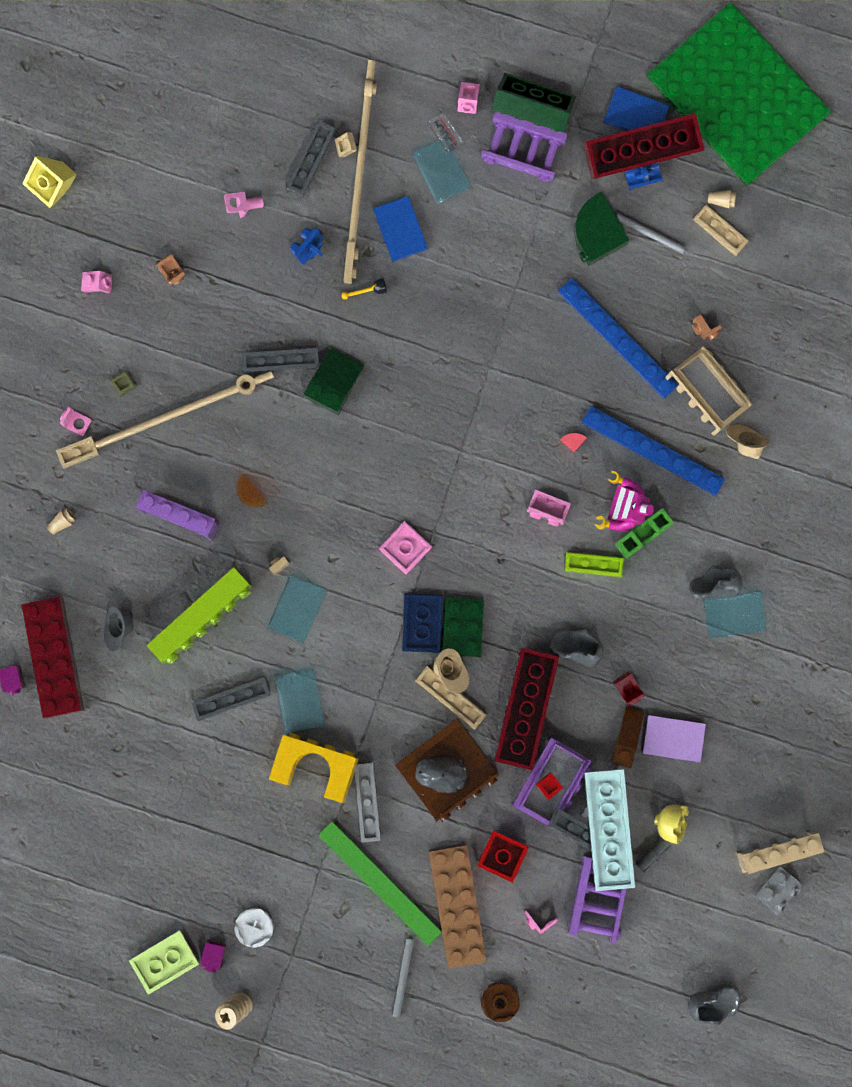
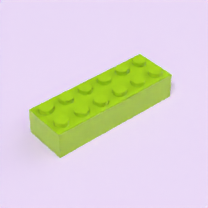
(199, 617)

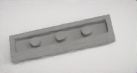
(367, 802)

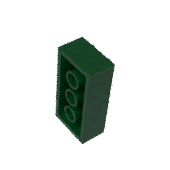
(533, 102)

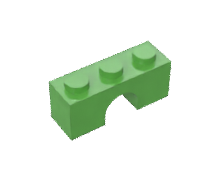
(644, 533)

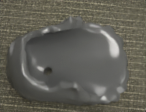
(716, 584)
(577, 646)
(441, 773)
(714, 1005)

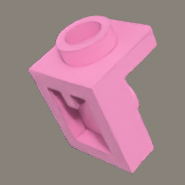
(468, 97)

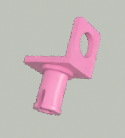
(243, 203)

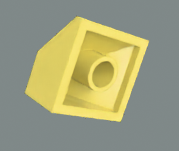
(49, 179)

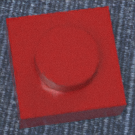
(549, 786)

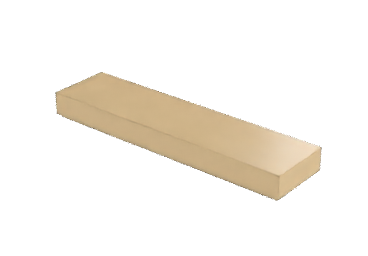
(455, 702)

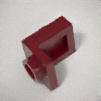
(628, 689)

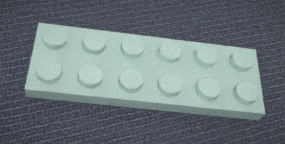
(609, 830)

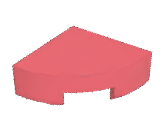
(573, 441)

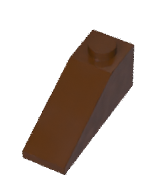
(627, 738)

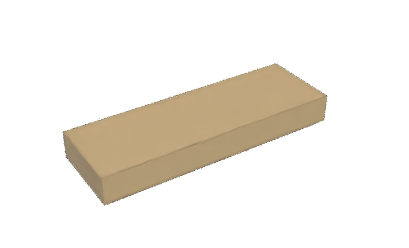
(720, 230)

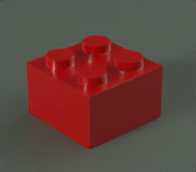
(502, 856)

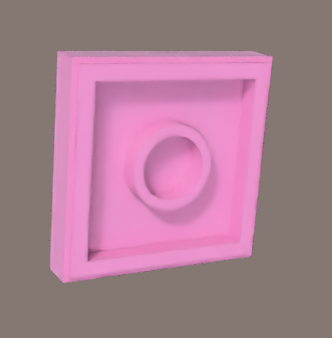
(405, 547)

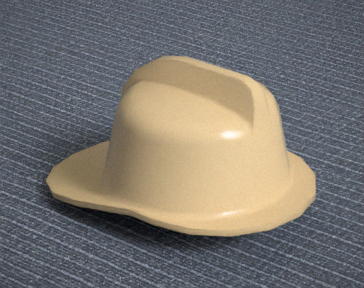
(748, 441)
(451, 671)

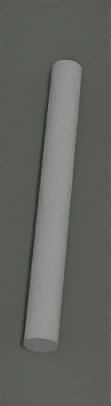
(650, 233)
(403, 977)

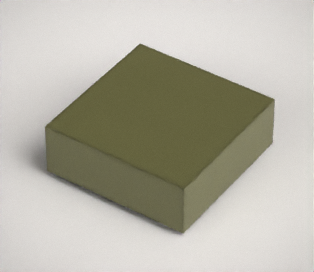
(122, 383)

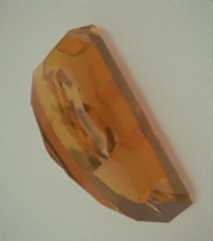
(248, 493)

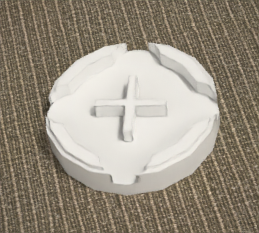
(254, 927)

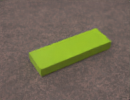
(594, 564)

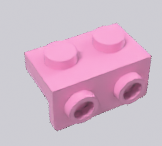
(549, 508)

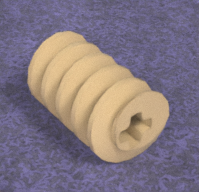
(233, 1010)

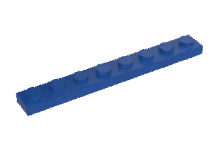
(617, 338)
(653, 451)

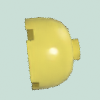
(672, 823)

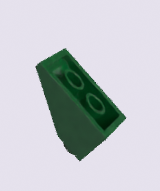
(333, 381)

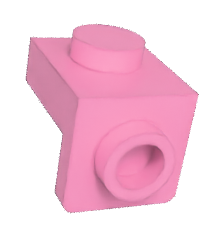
(96, 281)

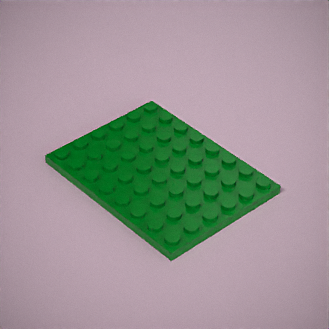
(742, 93)

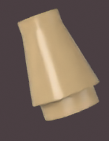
(722, 198)
(61, 521)

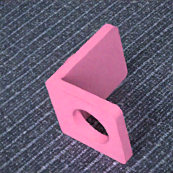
(68, 418)
(533, 925)

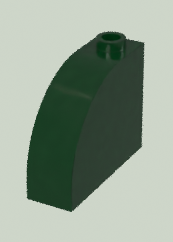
(598, 230)

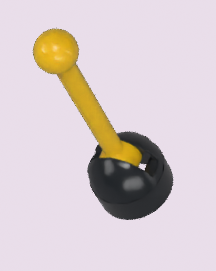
(378, 287)

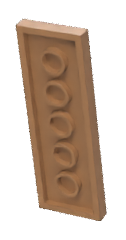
(457, 906)

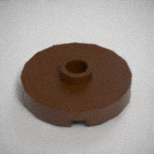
(502, 1012)

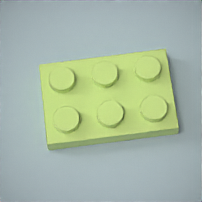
(164, 962)

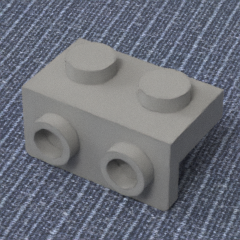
(779, 890)

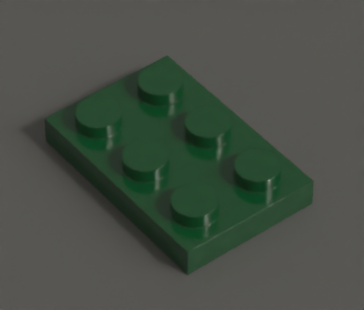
(463, 626)

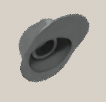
(117, 626)

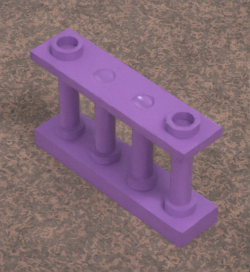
(537, 134)
(581, 905)

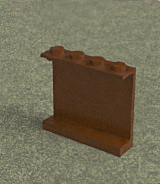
(456, 743)

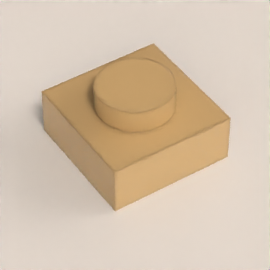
(345, 144)
(278, 565)

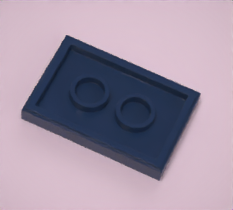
(422, 623)

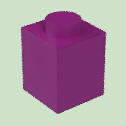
(11, 680)
(213, 956)

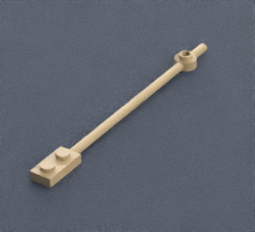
(352, 252)
(88, 448)

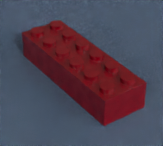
(643, 146)
(52, 657)
(526, 709)

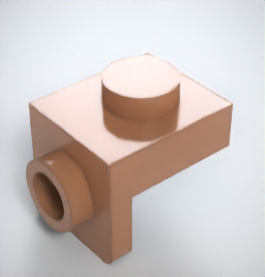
(170, 269)
(701, 327)

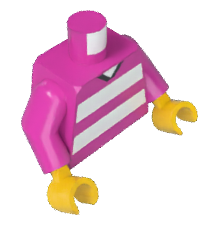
(628, 506)

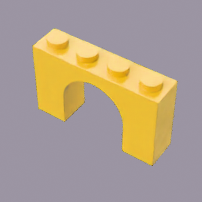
(293, 750)

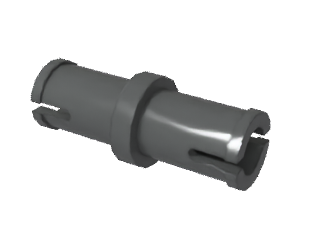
(653, 854)

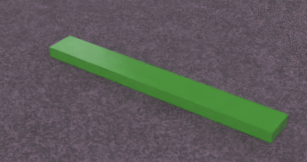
(380, 883)

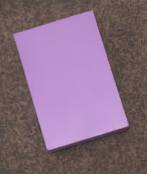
(674, 738)

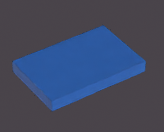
(633, 110)
(400, 229)

